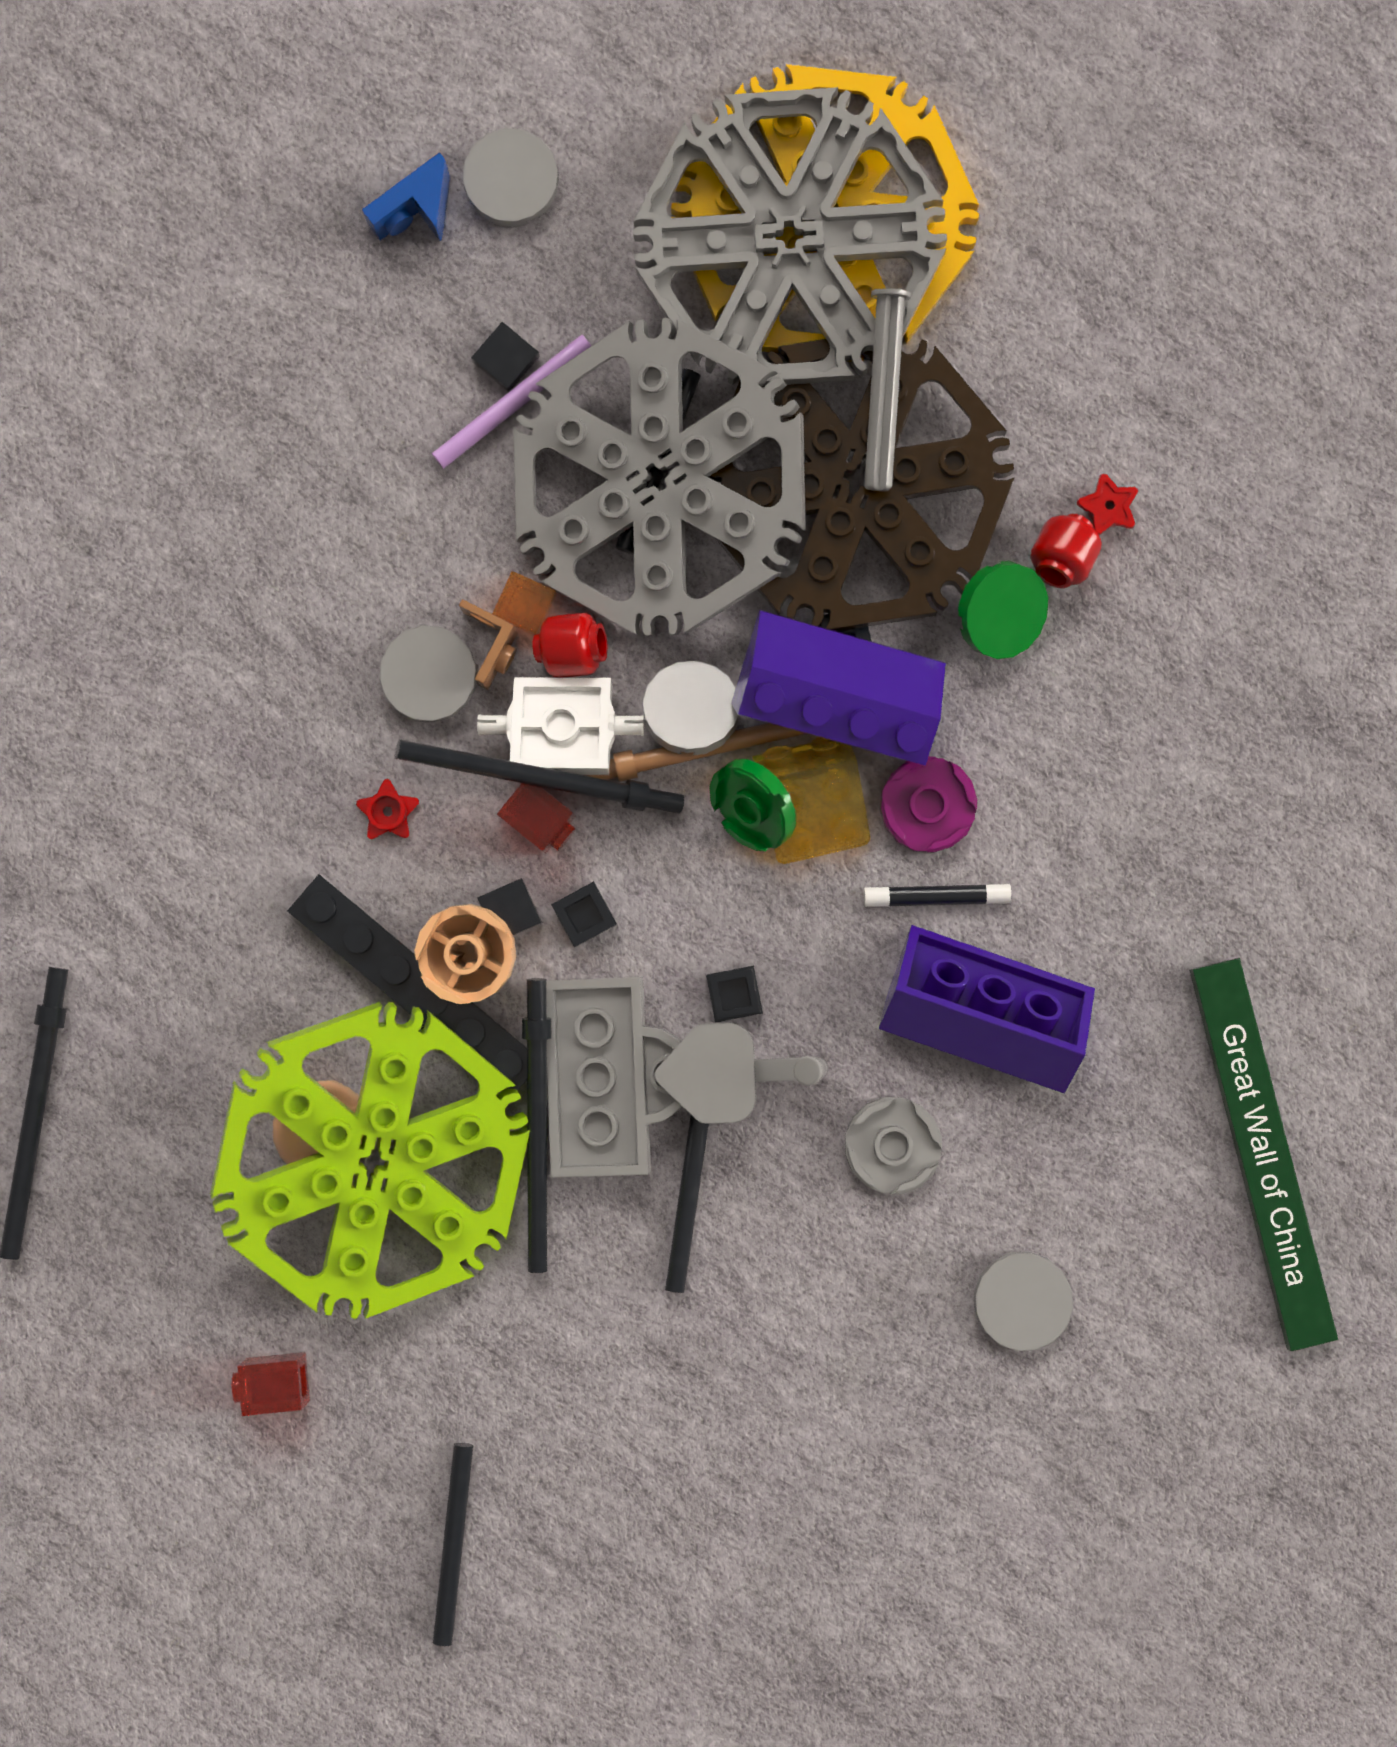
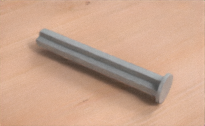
(884, 387)

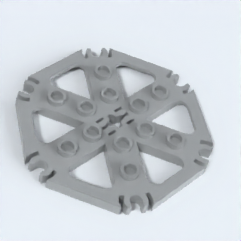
(805, 205)
(697, 500)

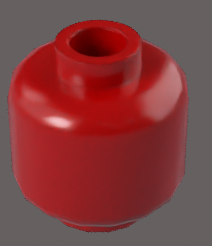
(1065, 550)
(570, 645)

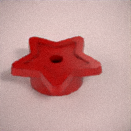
(1119, 496)
(374, 808)

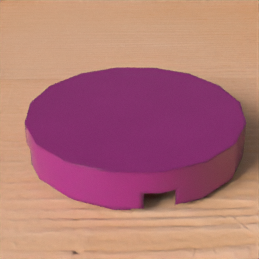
(928, 805)

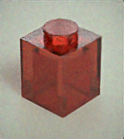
(538, 817)
(271, 1384)

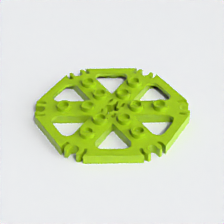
(337, 1134)

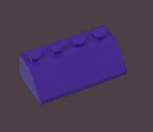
(841, 688)
(989, 1009)

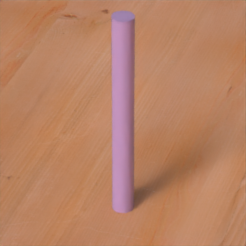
(505, 406)

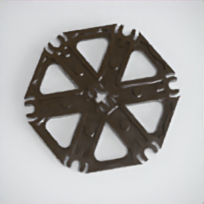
(887, 515)

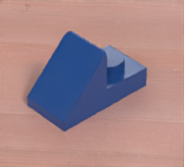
(420, 192)

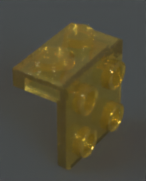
(826, 797)

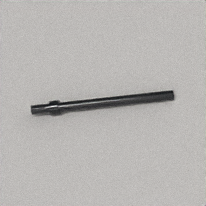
(632, 794)
(49, 1017)
(536, 1030)

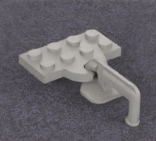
(619, 1076)

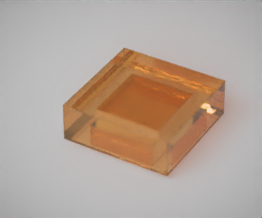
(524, 603)

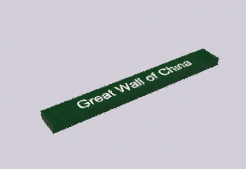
(1263, 1155)

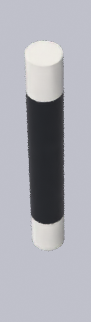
(937, 895)

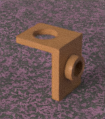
(501, 652)

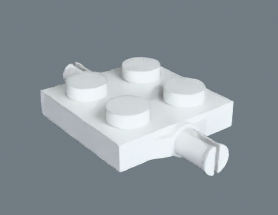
(562, 724)

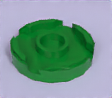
(1003, 609)
(753, 804)

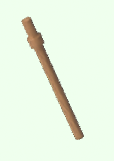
(626, 764)

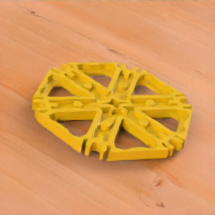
(787, 142)

